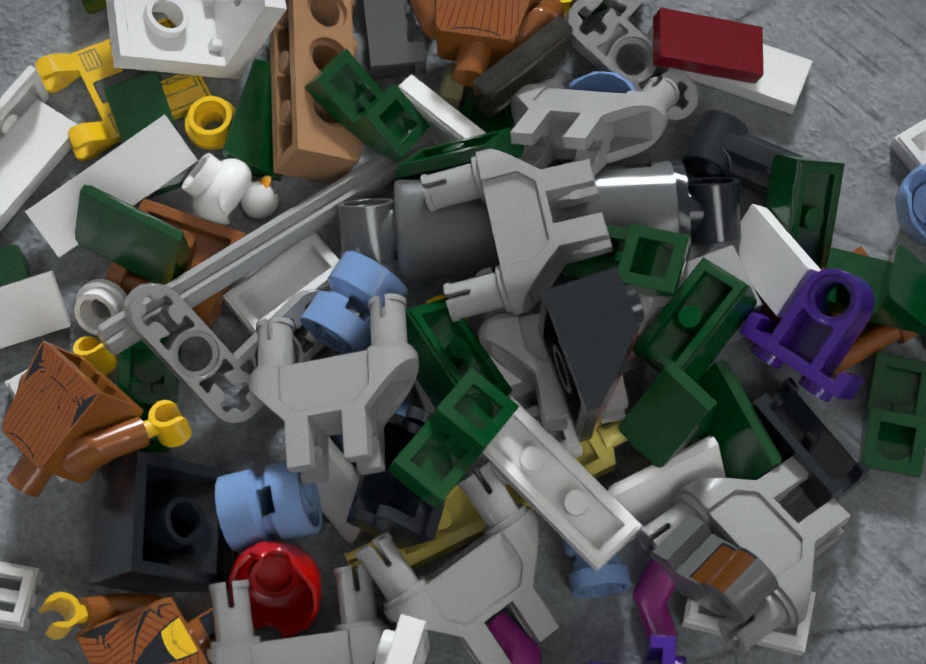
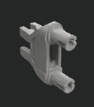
(588, 123)
(524, 227)
(519, 349)
(337, 393)
(755, 518)
(474, 582)
(352, 643)

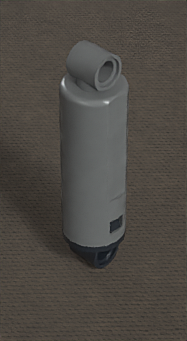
(461, 237)

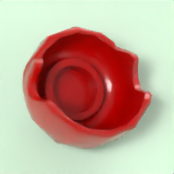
(282, 587)

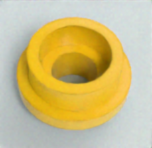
(202, 113)

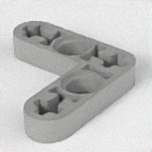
(620, 33)
(238, 365)

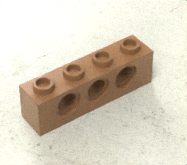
(304, 135)

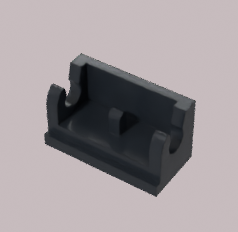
(802, 434)
(388, 505)

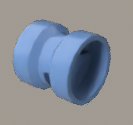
(588, 583)

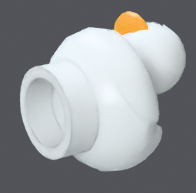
(223, 184)

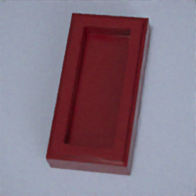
(708, 45)

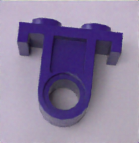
(814, 339)

